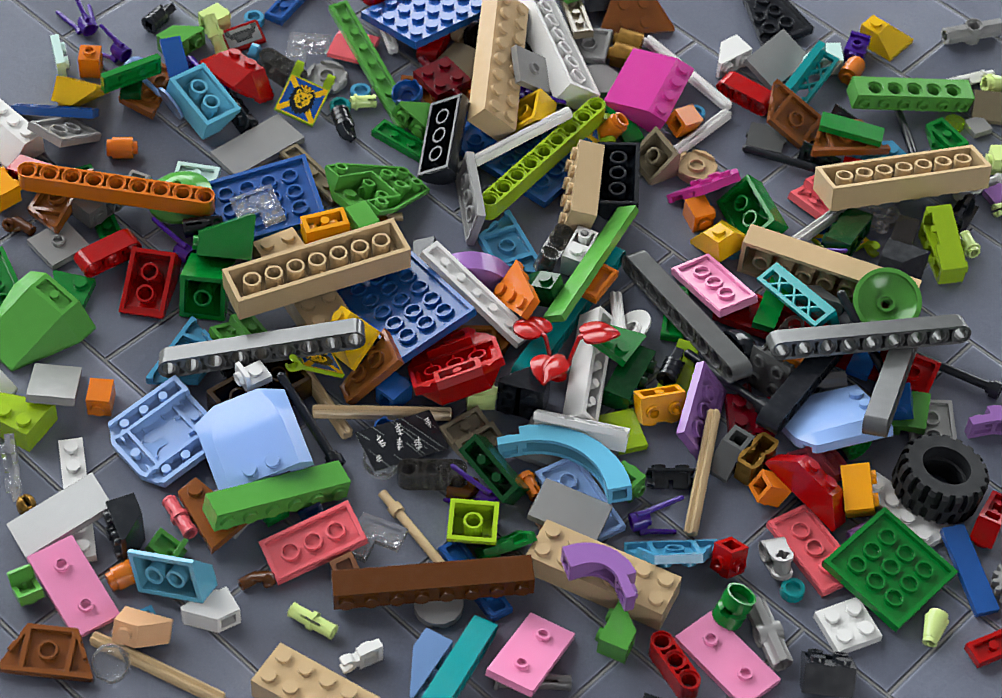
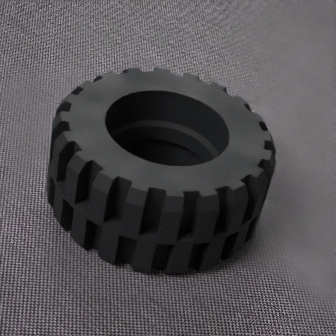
(932, 497)

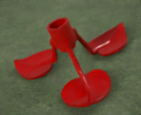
(555, 366)

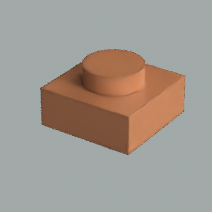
(344, 562)

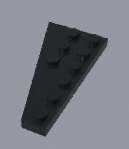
(774, 15)

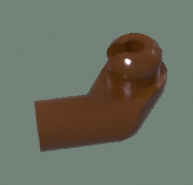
(18, 224)
(465, 492)
(255, 577)

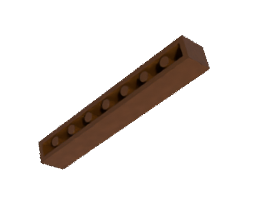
(432, 582)

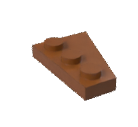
(150, 101)
(379, 364)
(192, 498)

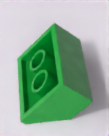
(751, 204)

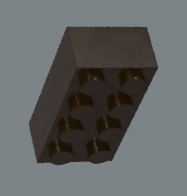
(229, 389)

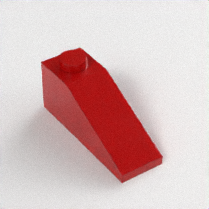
(988, 522)

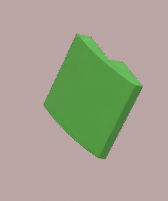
(236, 327)
(920, 409)

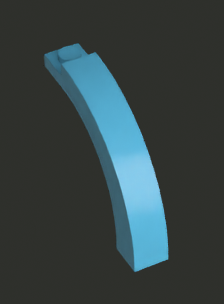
(575, 447)

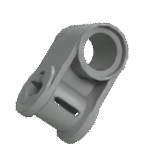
(777, 557)

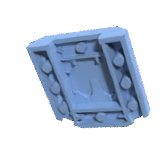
(831, 420)
(160, 433)
(252, 438)

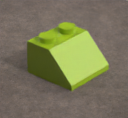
(473, 521)

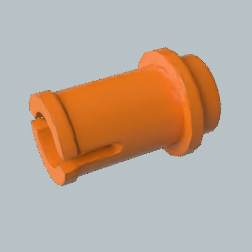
(529, 479)

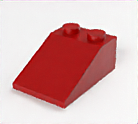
(149, 282)

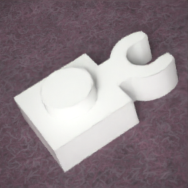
(365, 655)

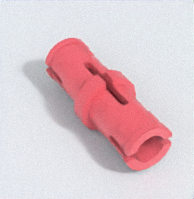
(179, 516)

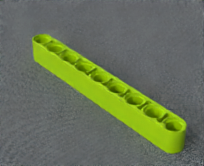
(543, 158)

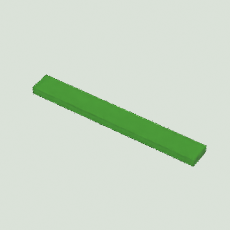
(365, 55)
(591, 264)

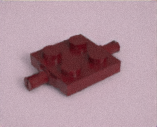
(441, 77)
(742, 413)

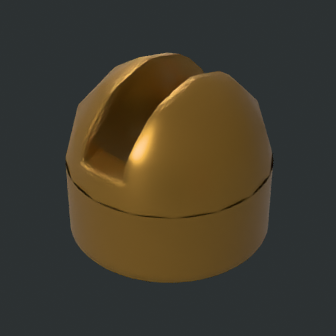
(21, 505)

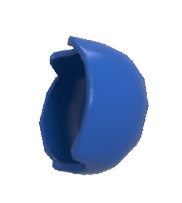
(407, 91)

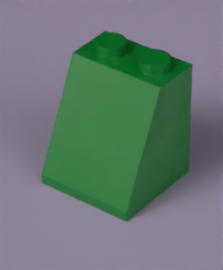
(227, 239)
(203, 289)

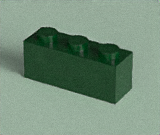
(848, 230)
(629, 378)
(493, 469)

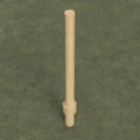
(397, 511)

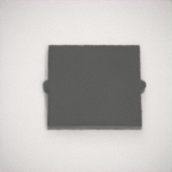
(765, 137)

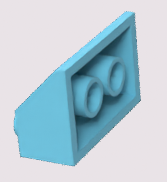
(202, 100)
(172, 576)

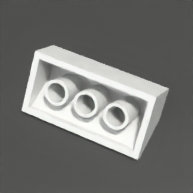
(16, 138)

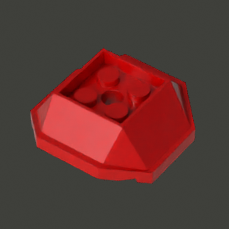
(456, 366)

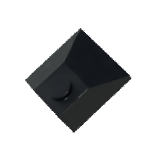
(904, 258)

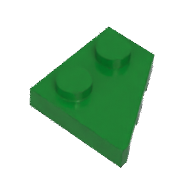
(943, 135)
(79, 286)
(622, 347)
(507, 543)

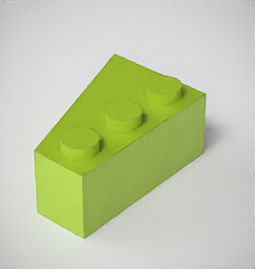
(941, 237)
(25, 419)

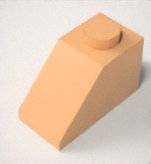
(141, 628)

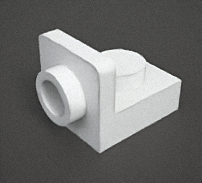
(252, 376)

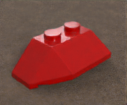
(240, 74)
(811, 486)

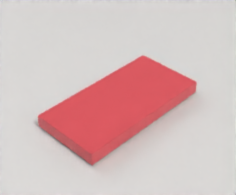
(313, 542)
(810, 545)

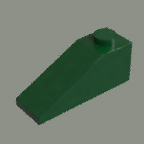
(546, 286)

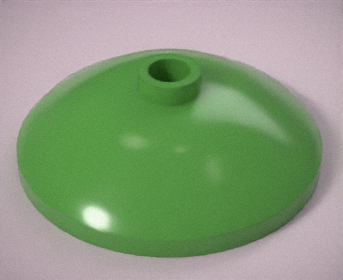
(181, 177)
(886, 286)

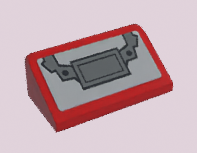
(244, 35)

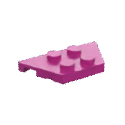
(703, 186)

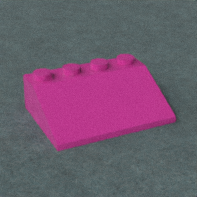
(648, 88)

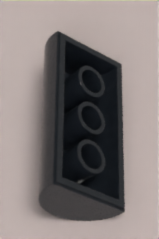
(443, 140)
(619, 177)

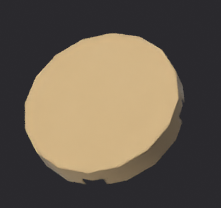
(696, 165)

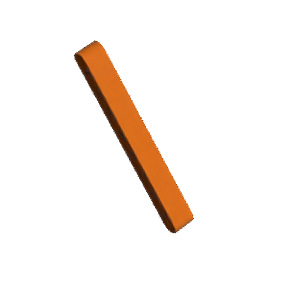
(116, 189)

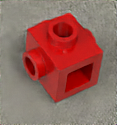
(729, 557)

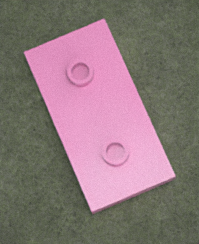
(714, 285)
(73, 586)
(530, 654)
(726, 659)

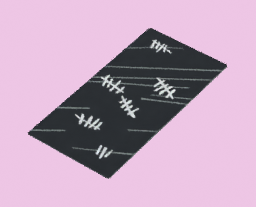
(401, 439)

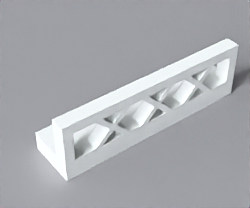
(609, 435)

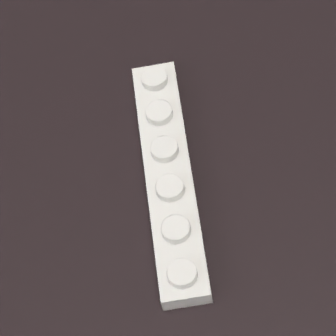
(472, 290)
(73, 469)

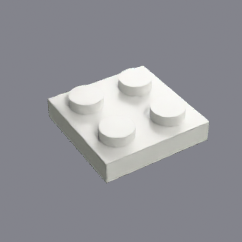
(847, 626)

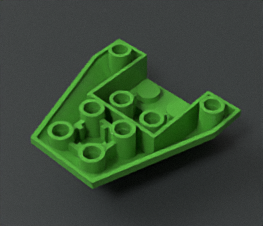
(381, 186)
(39, 321)

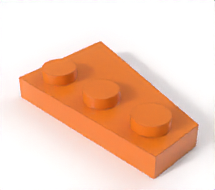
(517, 292)

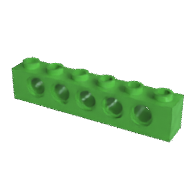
(910, 94)

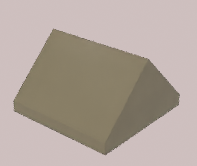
(988, 106)
(658, 158)

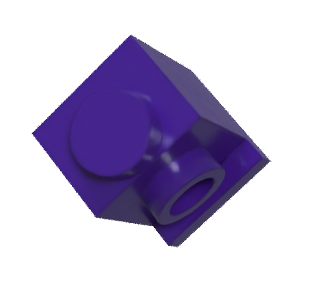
(856, 45)

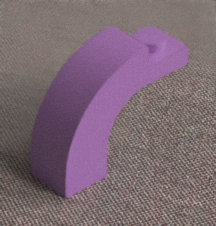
(485, 267)
(985, 424)
(603, 562)

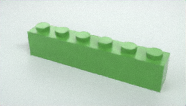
(275, 495)

